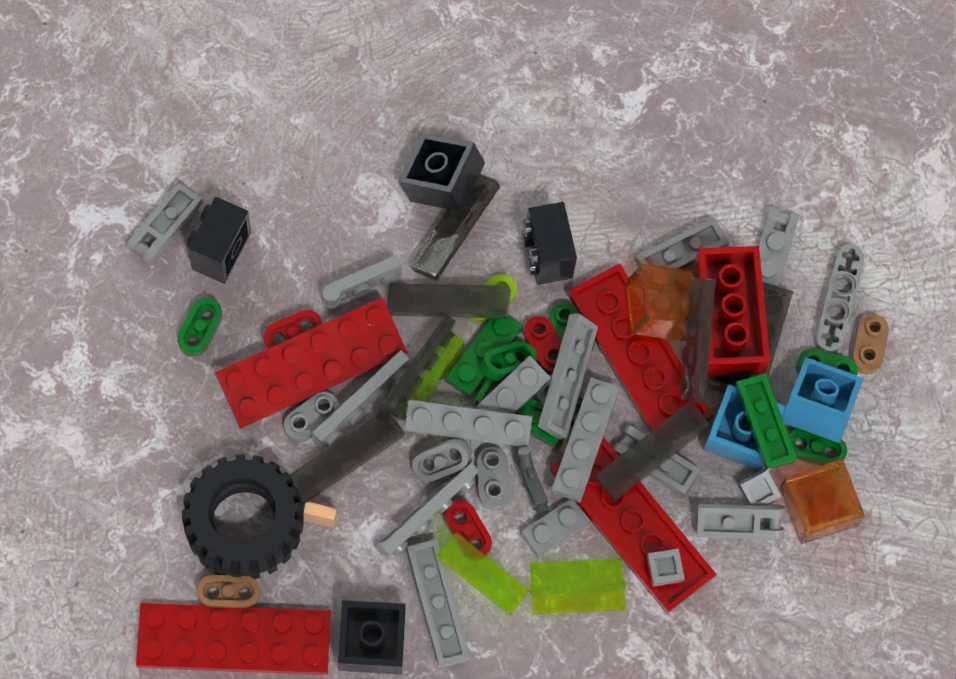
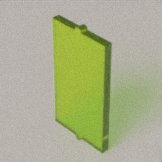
(577, 587)

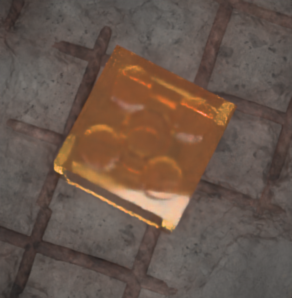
(659, 301)
(822, 501)

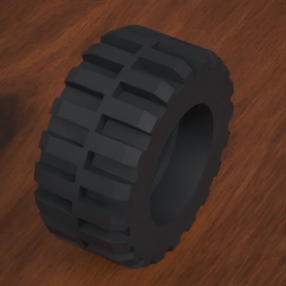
(234, 478)

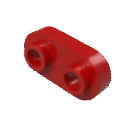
(290, 326)
(543, 343)
(471, 529)

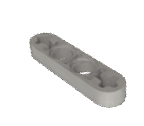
(841, 300)

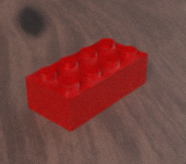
(739, 315)

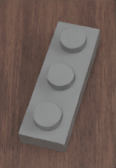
(682, 249)

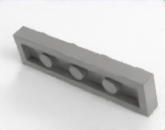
(568, 376)
(511, 393)
(353, 409)
(468, 423)
(585, 440)
(418, 518)
(438, 604)

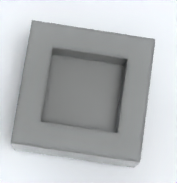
(759, 488)
(665, 567)

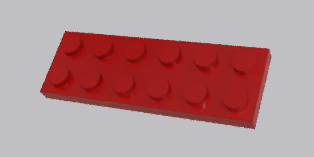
(310, 362)
(641, 363)
(639, 527)
(233, 639)

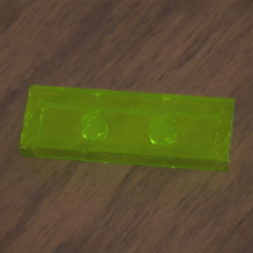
(438, 371)
(482, 573)

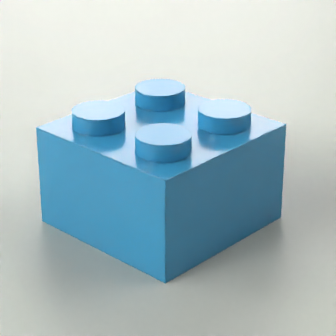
(822, 400)
(732, 434)

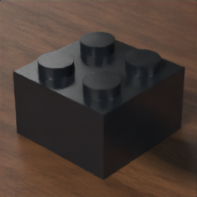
(442, 172)
(219, 239)
(549, 243)
(371, 637)

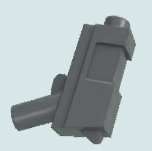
(529, 478)

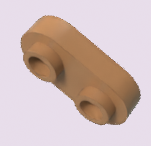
(870, 342)
(228, 591)

